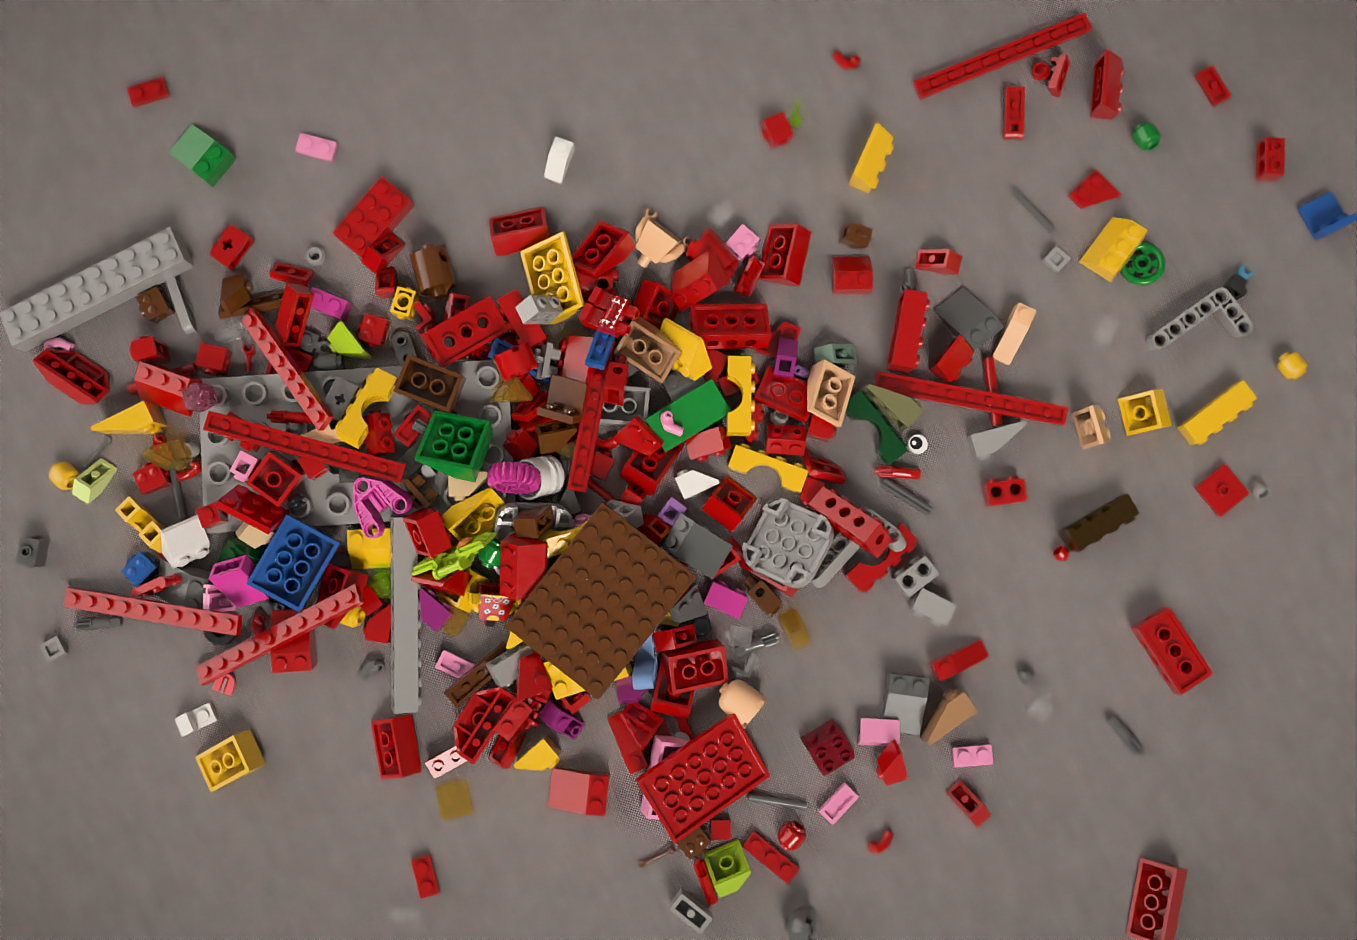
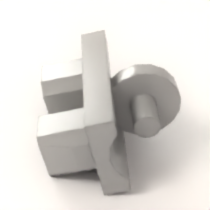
(543, 357)

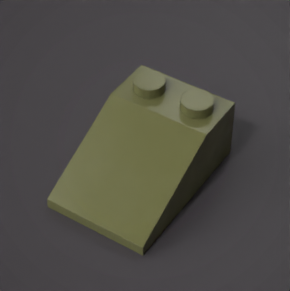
(896, 407)

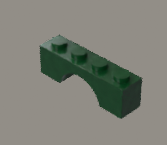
(890, 446)

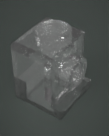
(721, 214)

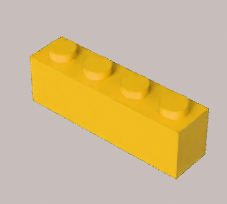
(1217, 412)

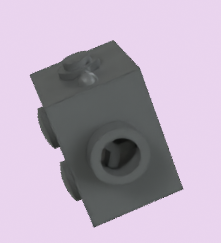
(32, 552)

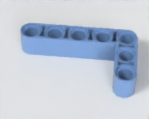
(645, 666)

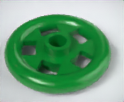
(1147, 278)

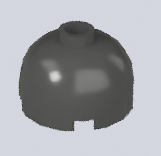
(801, 923)

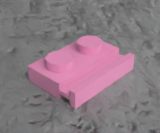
(216, 600)

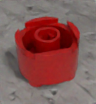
(516, 361)

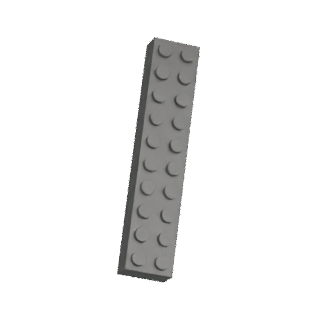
(96, 289)

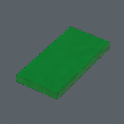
(692, 411)

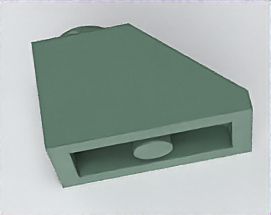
(836, 354)

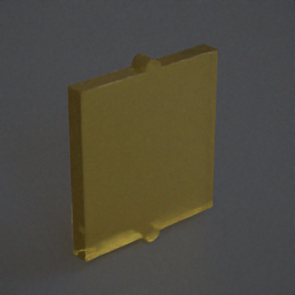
(454, 799)

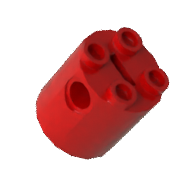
(724, 254)
(588, 282)

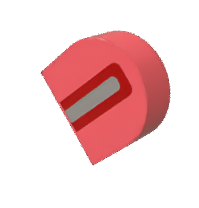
(225, 684)

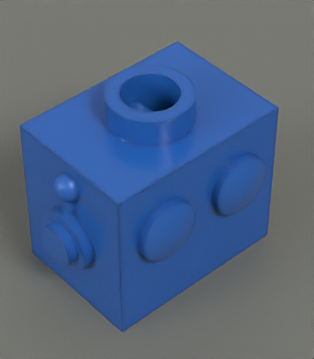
(141, 568)

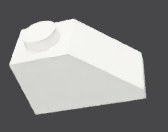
(559, 159)
(693, 483)

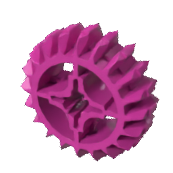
(513, 477)

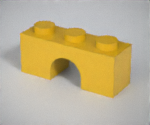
(143, 521)

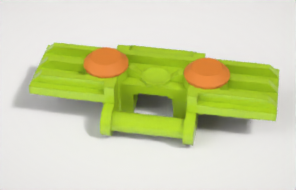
(446, 561)

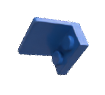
(1324, 216)

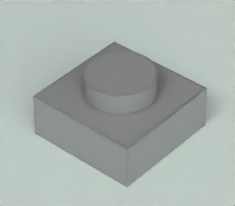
(1056, 259)
(53, 648)

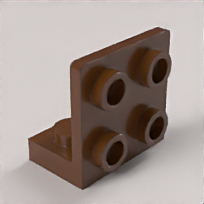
(565, 400)

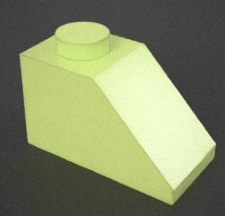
(93, 480)

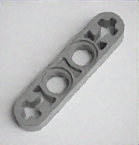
(181, 305)

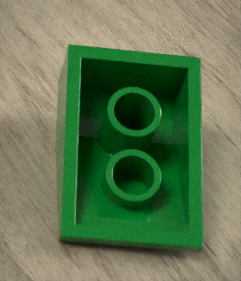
(202, 155)

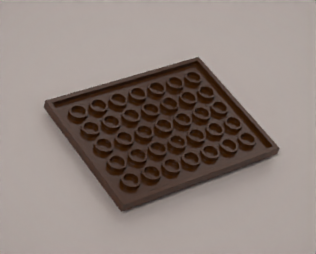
(600, 601)

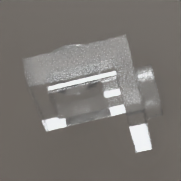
(751, 665)

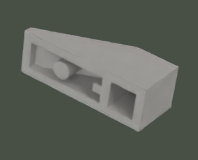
(990, 441)
(505, 667)

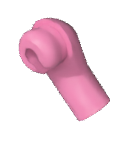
(59, 343)
(668, 424)

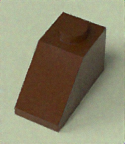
(235, 293)
(553, 435)
(533, 521)

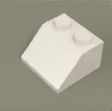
(184, 542)

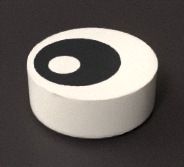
(917, 444)

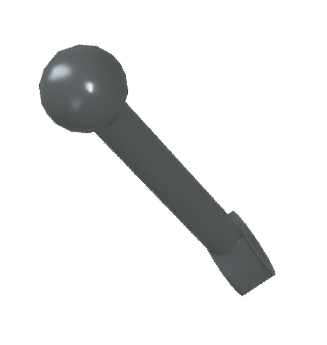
(107, 440)

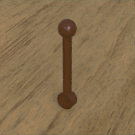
(642, 863)

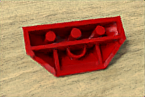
(73, 375)
(475, 723)

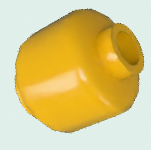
(1292, 365)
(63, 475)
(354, 617)

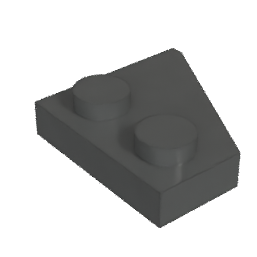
(688, 606)

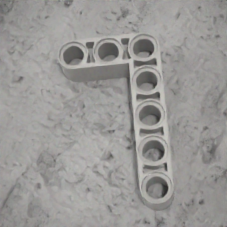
(1197, 315)
(840, 557)

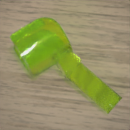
(795, 119)

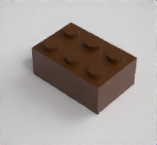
(429, 384)

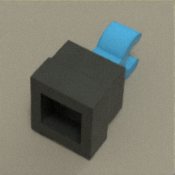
(1237, 283)

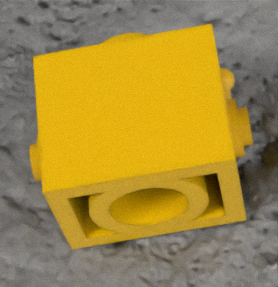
(401, 297)

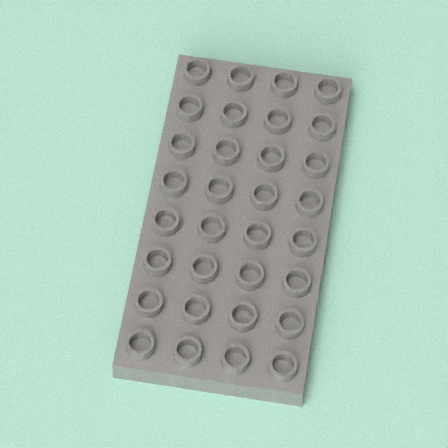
(327, 499)

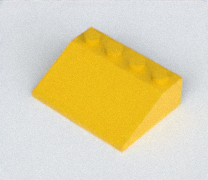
(552, 272)

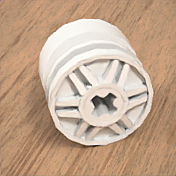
(551, 476)

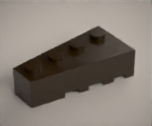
(1098, 523)

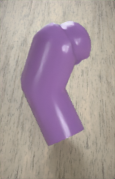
(802, 371)

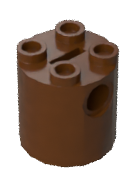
(433, 270)

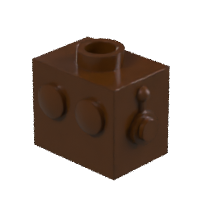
(855, 236)
(155, 305)
(695, 843)

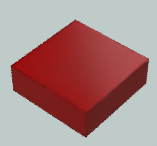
(720, 829)

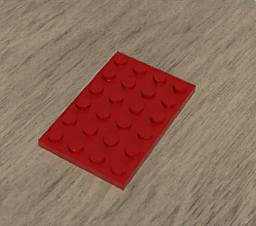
(703, 777)

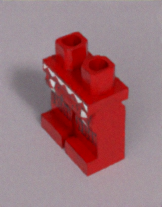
(608, 313)

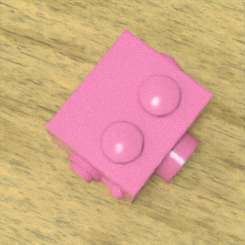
(743, 242)

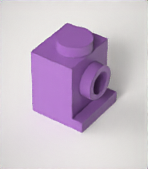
(671, 505)

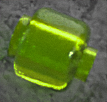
(382, 584)

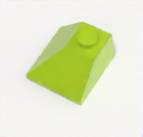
(346, 342)
(727, 867)

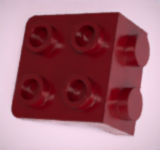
(828, 747)

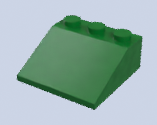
(455, 445)

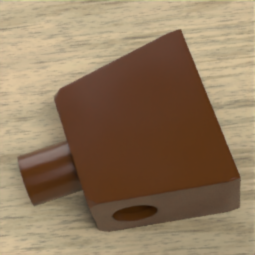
(769, 602)

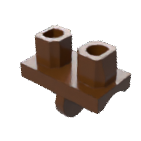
(414, 485)

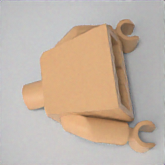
(657, 242)

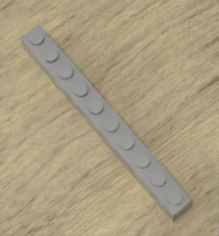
(404, 621)

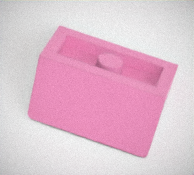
(878, 732)

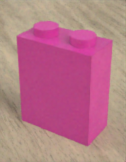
(231, 580)

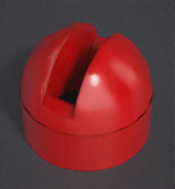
(1061, 553)

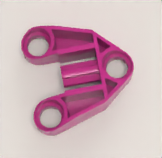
(375, 500)

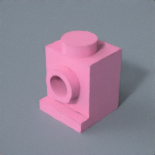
(238, 467)

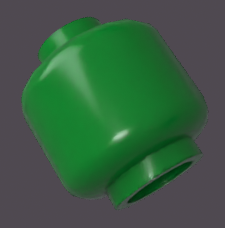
(1146, 136)
(491, 553)

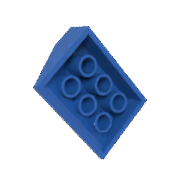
(294, 563)

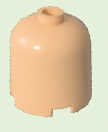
(742, 700)

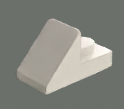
(196, 719)

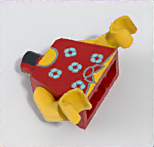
(492, 605)

